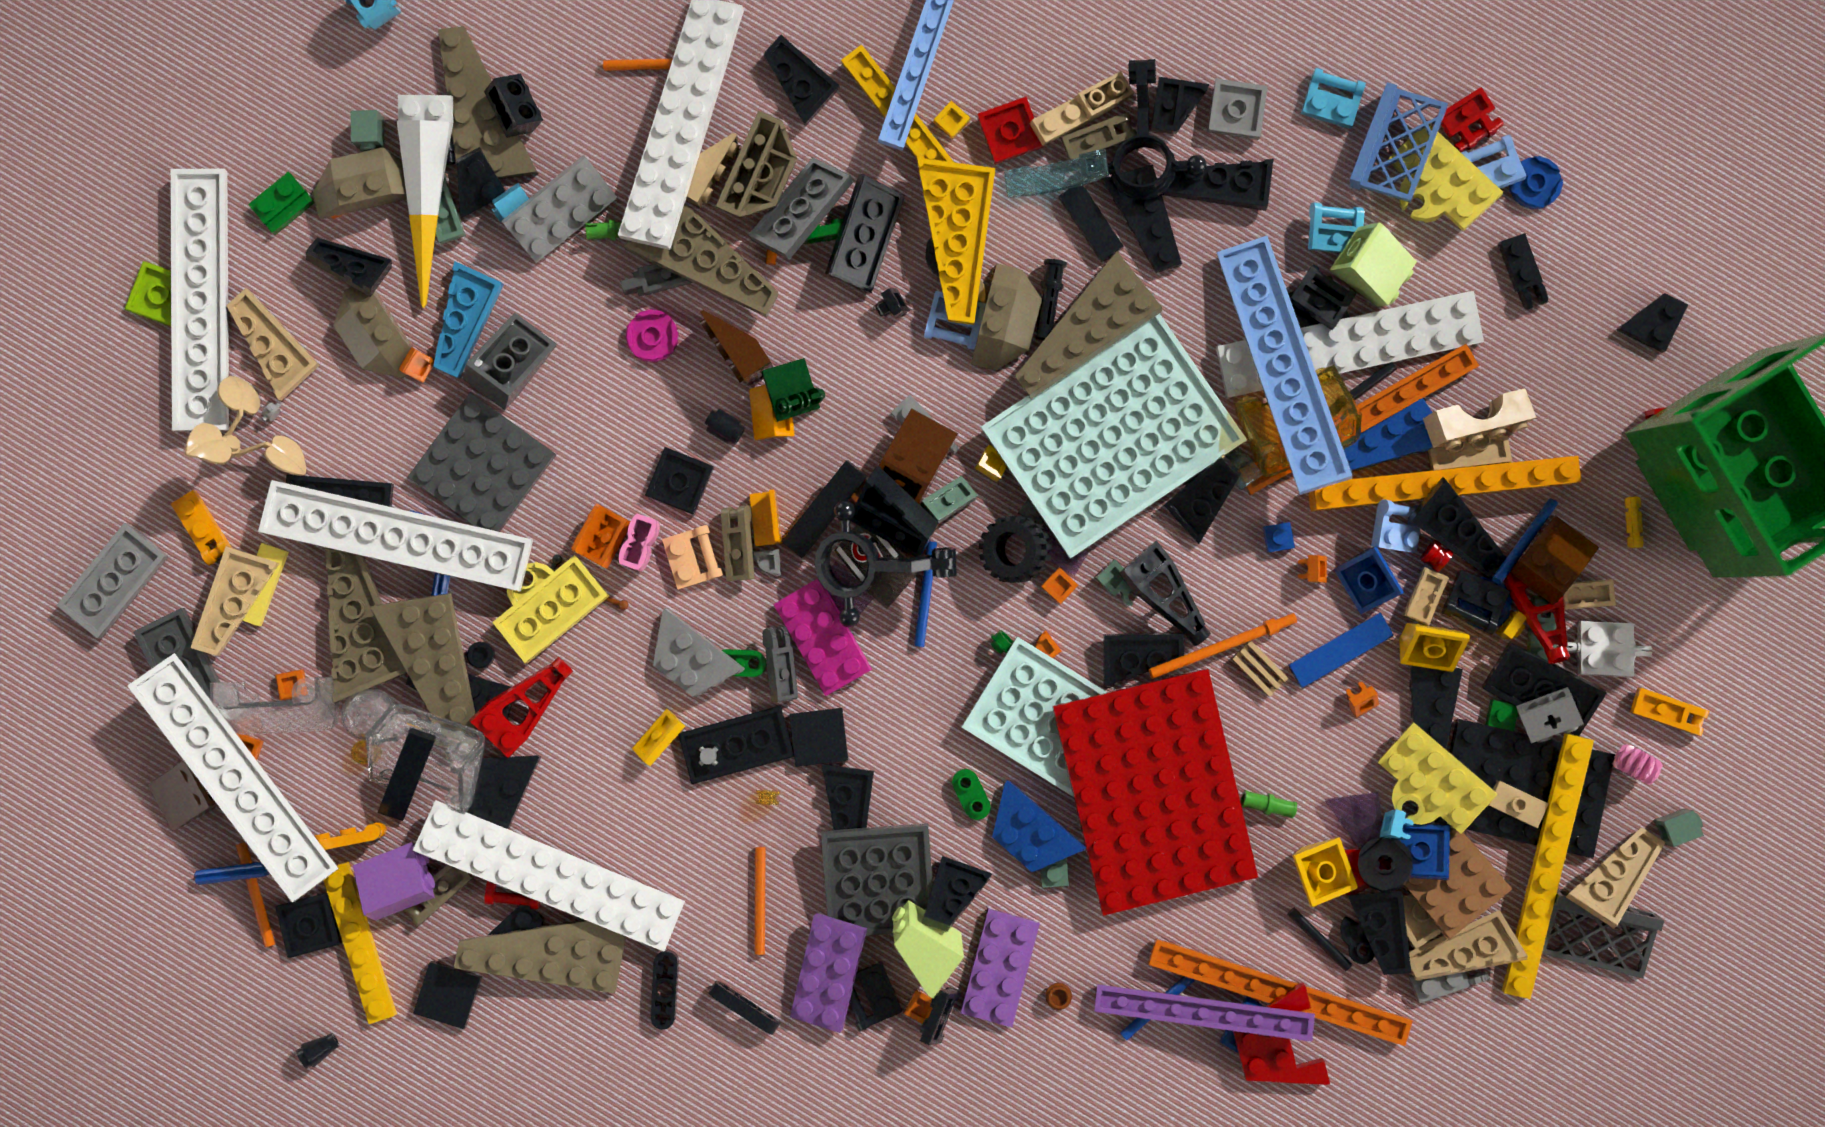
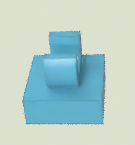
(1393, 825)

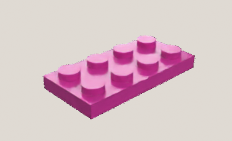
(821, 638)

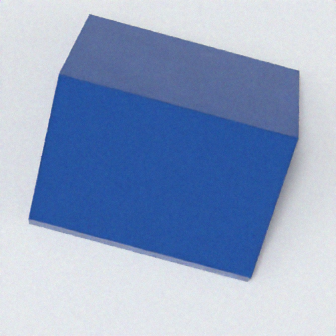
(1368, 580)

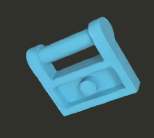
(1329, 106)
(1331, 236)

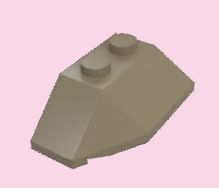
(759, 169)
(360, 183)
(1007, 319)
(371, 333)

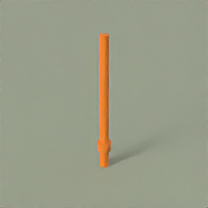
(1268, 628)

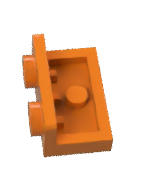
(601, 535)

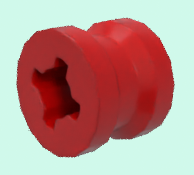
(1436, 555)

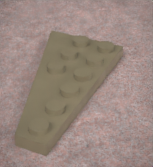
(473, 116)
(709, 261)
(1099, 318)
(357, 642)
(432, 653)
(558, 954)

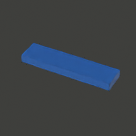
(1340, 650)

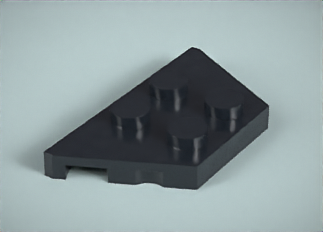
(502, 788)

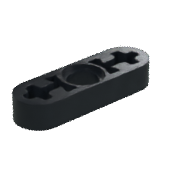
(744, 1007)
(670, 1009)

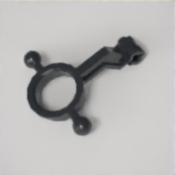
(1144, 73)
(941, 562)

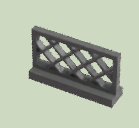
(1633, 918)

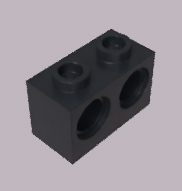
(513, 105)

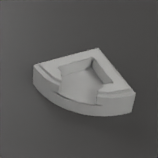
(768, 561)

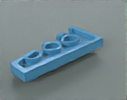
(467, 311)

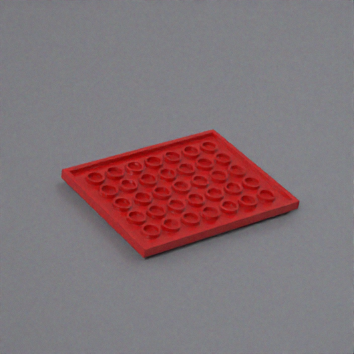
(1155, 791)

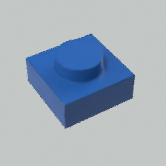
(1278, 537)

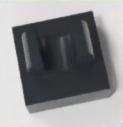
(893, 303)

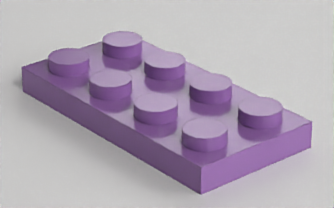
(1000, 967)
(828, 972)

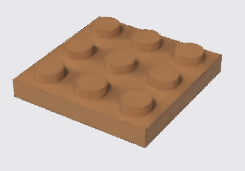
(1466, 895)

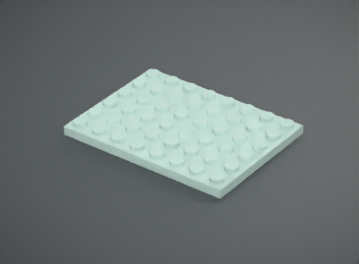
(1113, 435)

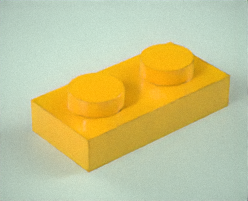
(658, 737)

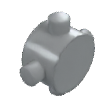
(271, 411)
(708, 756)

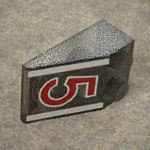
(887, 585)

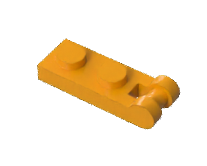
(200, 526)
(1668, 711)
(351, 836)

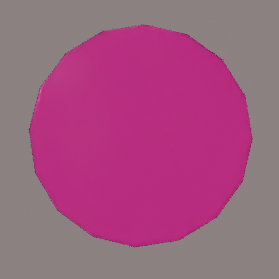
(652, 336)

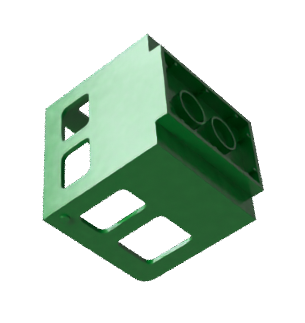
(1742, 465)

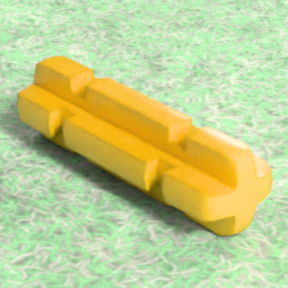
(1634, 522)

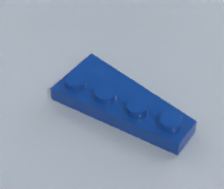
(1391, 438)

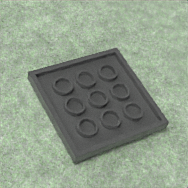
(482, 465)
(875, 873)

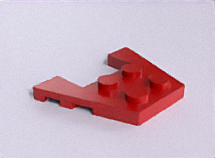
(1272, 1057)

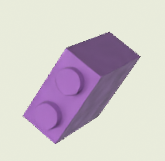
(393, 882)

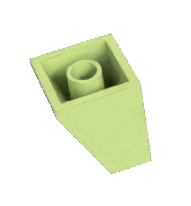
(1374, 264)
(926, 950)

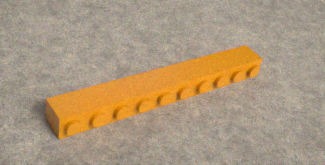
(1463, 480)

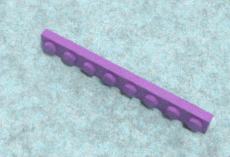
(1205, 1012)

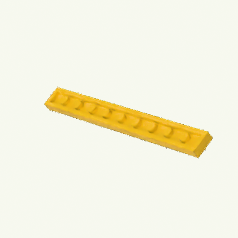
(1548, 862)

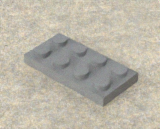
(559, 209)
(112, 580)

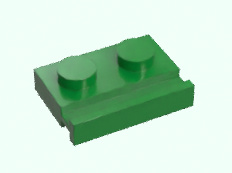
(281, 203)

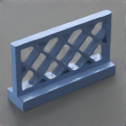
(1379, 129)

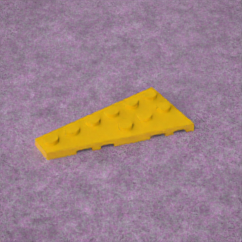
(958, 218)

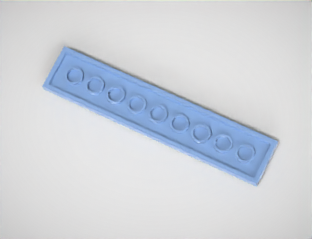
(1284, 366)

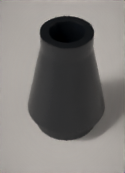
(315, 1051)

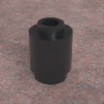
(724, 426)

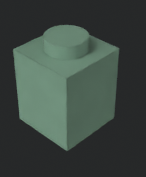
(367, 129)
(1679, 827)

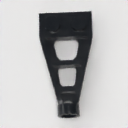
(1144, 569)

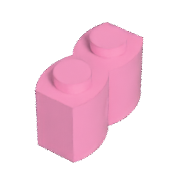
(641, 535)

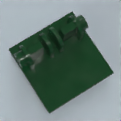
(791, 389)

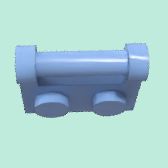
(1504, 170)
(938, 312)
(1395, 535)

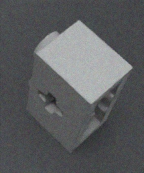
(1558, 704)

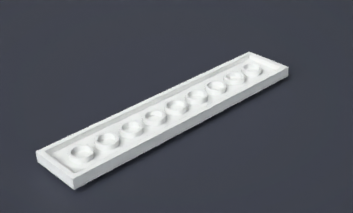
(681, 123)
(199, 297)
(1369, 339)
(395, 535)
(233, 777)
(549, 876)

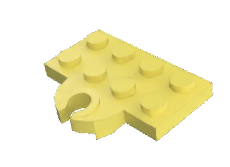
(1447, 183)
(548, 606)
(1434, 781)

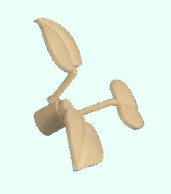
(208, 444)

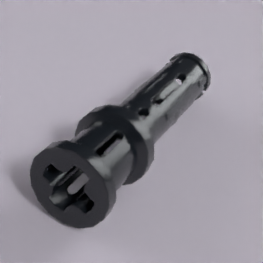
(1051, 287)

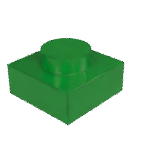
(1501, 715)

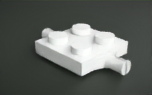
(1606, 649)

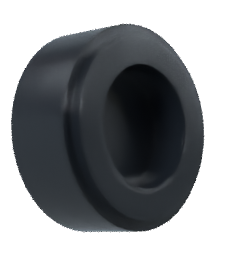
(480, 655)

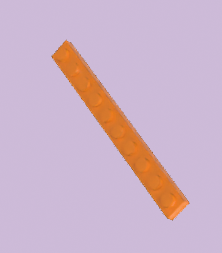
(1401, 395)
(1268, 987)

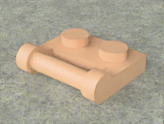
(684, 561)

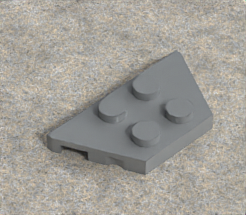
(690, 657)

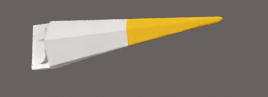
(424, 140)

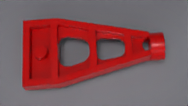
(1546, 638)
(499, 729)

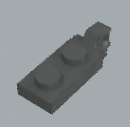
(652, 280)

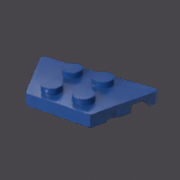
(1031, 832)

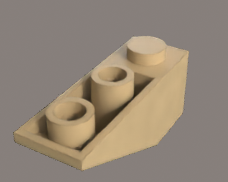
(711, 168)

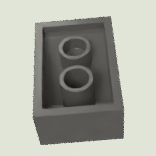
(508, 361)

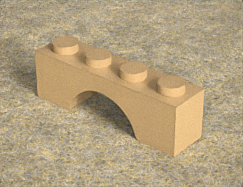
(1452, 425)

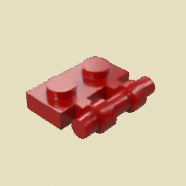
(1466, 112)

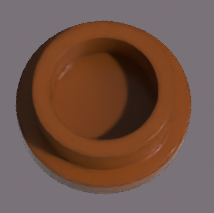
(1058, 996)

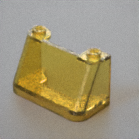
(1263, 434)

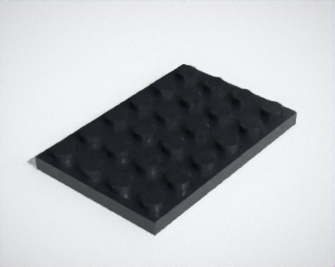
(1529, 767)

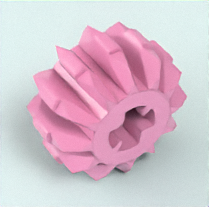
(1637, 764)

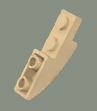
(1082, 109)

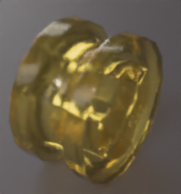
(355, 752)
(767, 797)

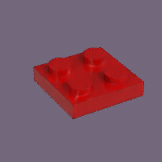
(1009, 130)

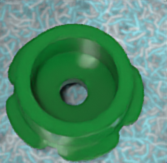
(1001, 642)

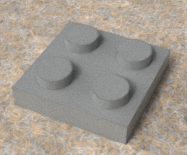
(1237, 109)

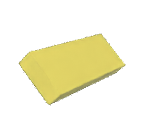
(259, 608)

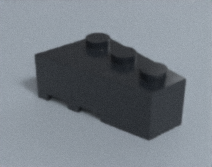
(893, 514)

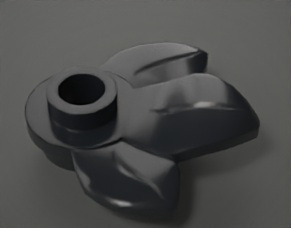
(1354, 937)

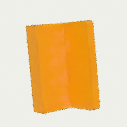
(764, 418)
(765, 518)

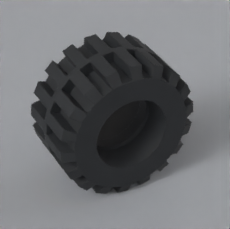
(995, 544)

